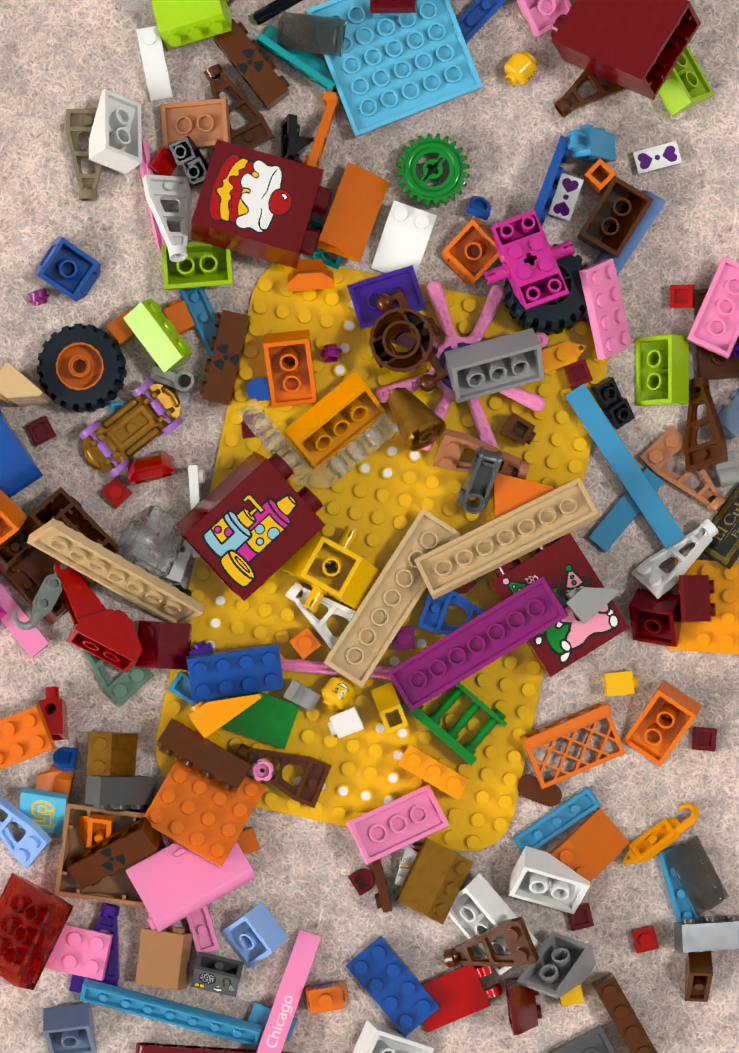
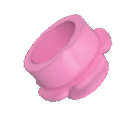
(257, 774)

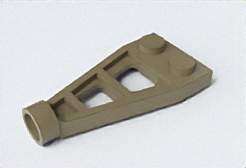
(79, 122)

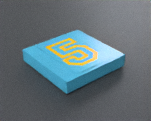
(44, 808)

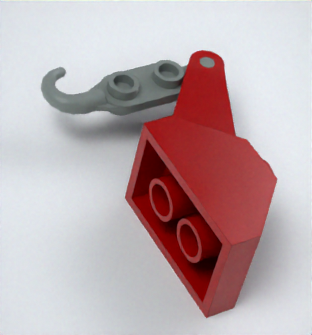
(95, 630)

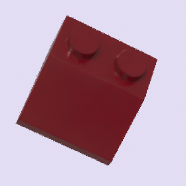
(696, 598)
(655, 619)
(164, 644)

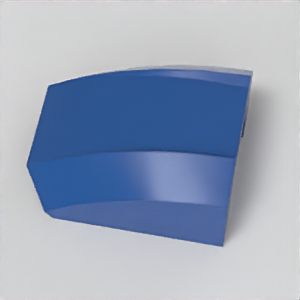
(68, 269)

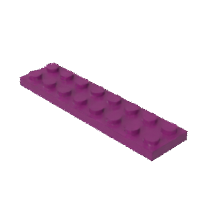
(477, 643)

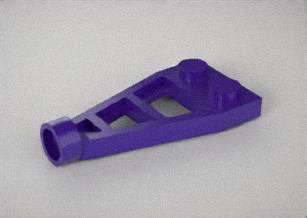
(109, 924)

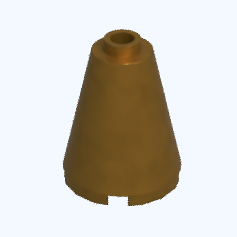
(414, 419)

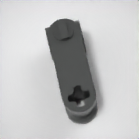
(479, 480)

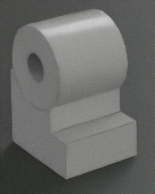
(727, 471)
(302, 695)

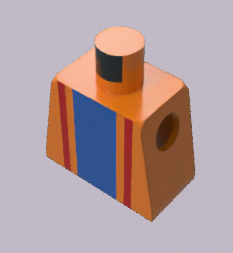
(326, 996)

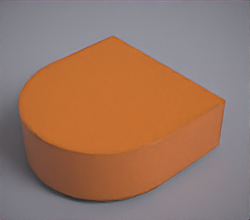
(248, 841)

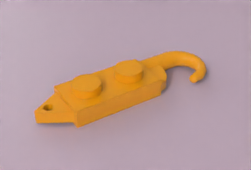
(561, 355)
(660, 837)

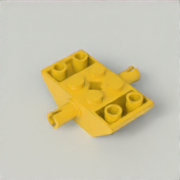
(347, 585)

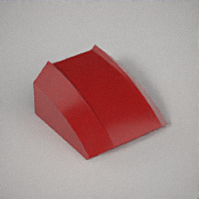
(151, 468)

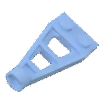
(32, 843)

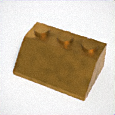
(112, 753)
(434, 881)

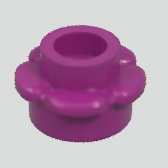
(38, 297)
(331, 353)

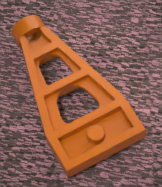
(331, 101)

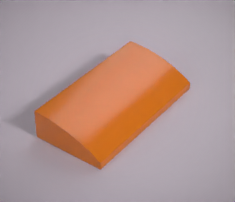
(353, 213)

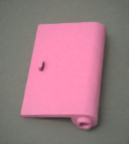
(184, 884)

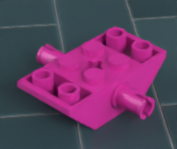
(521, 241)

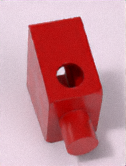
(57, 721)

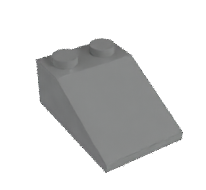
(560, 966)

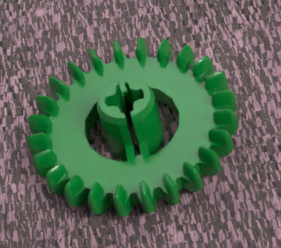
(417, 186)

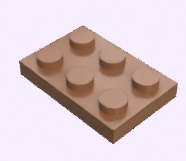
(200, 120)

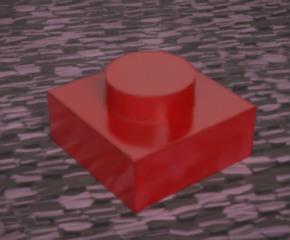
(163, 162)
(681, 296)
(116, 492)
(644, 939)

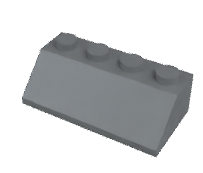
(495, 365)

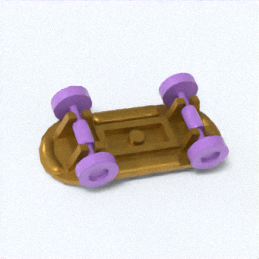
(131, 427)

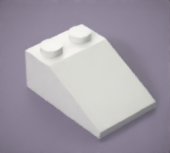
(116, 133)
(403, 238)
(547, 881)
(382, 1039)

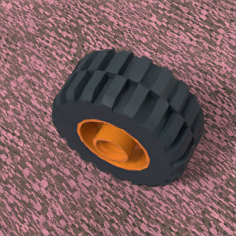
(81, 368)

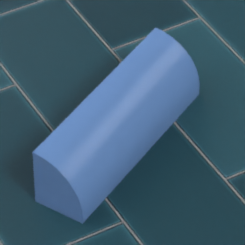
(638, 234)

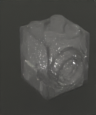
(151, 541)

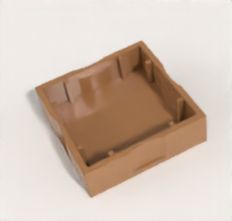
(114, 888)

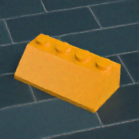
(335, 420)

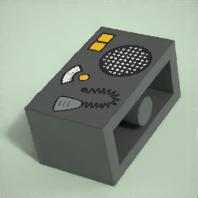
(217, 974)

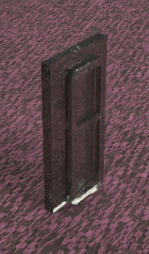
(311, 33)
(697, 875)

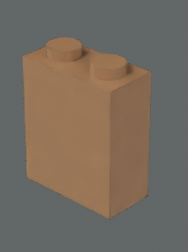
(164, 958)

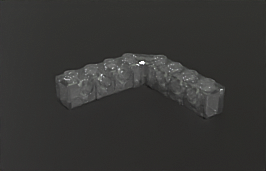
(327, 472)

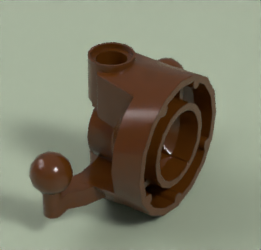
(399, 321)

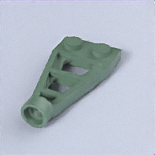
(125, 685)

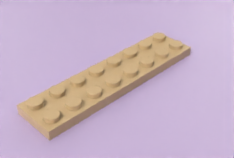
(506, 538)
(115, 572)
(387, 601)

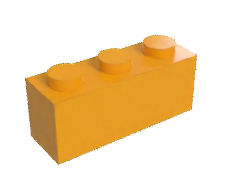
(433, 771)

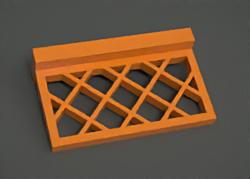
(570, 725)

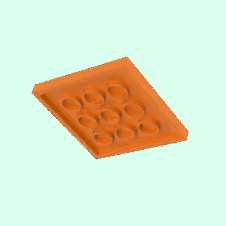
(202, 813)

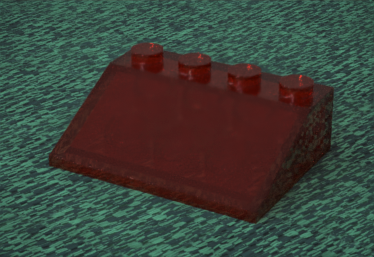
(28, 930)

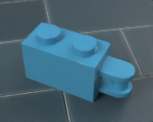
(592, 144)

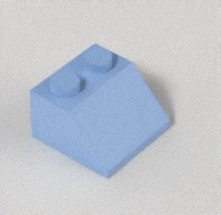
(255, 934)

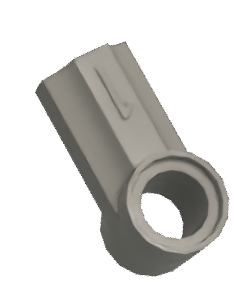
(172, 378)

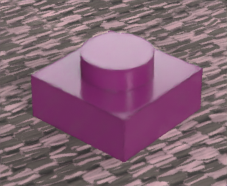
(404, 639)

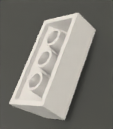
(480, 908)

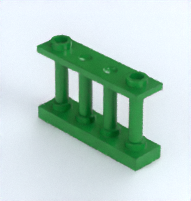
(450, 735)

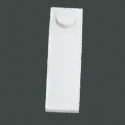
(154, 63)
(345, 722)

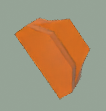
(310, 275)
(56, 781)
(95, 828)

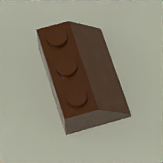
(615, 217)

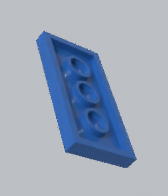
(552, 177)
(235, 672)
(393, 986)

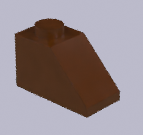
(698, 976)

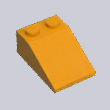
(216, 713)

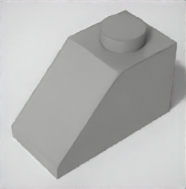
(589, 601)

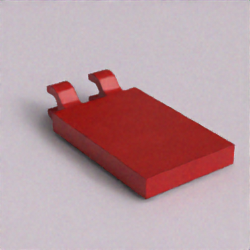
(459, 994)

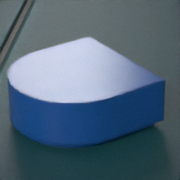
(479, 207)
(258, 389)
(65, 759)

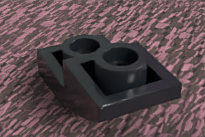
(191, 159)
(612, 403)

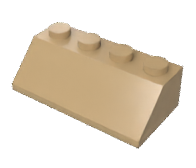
(19, 389)

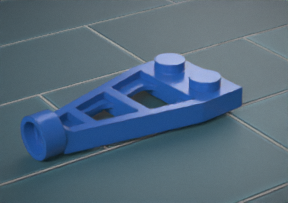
(435, 610)

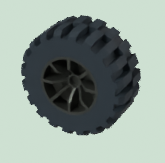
(559, 312)

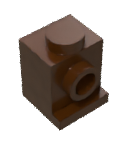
(516, 421)

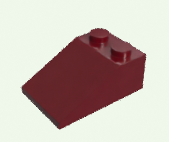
(521, 1006)

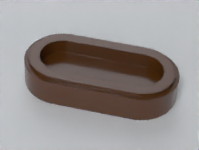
(530, 788)

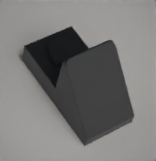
(291, 142)

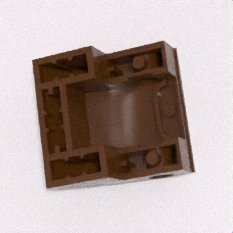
(27, 566)

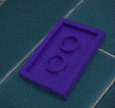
(367, 291)

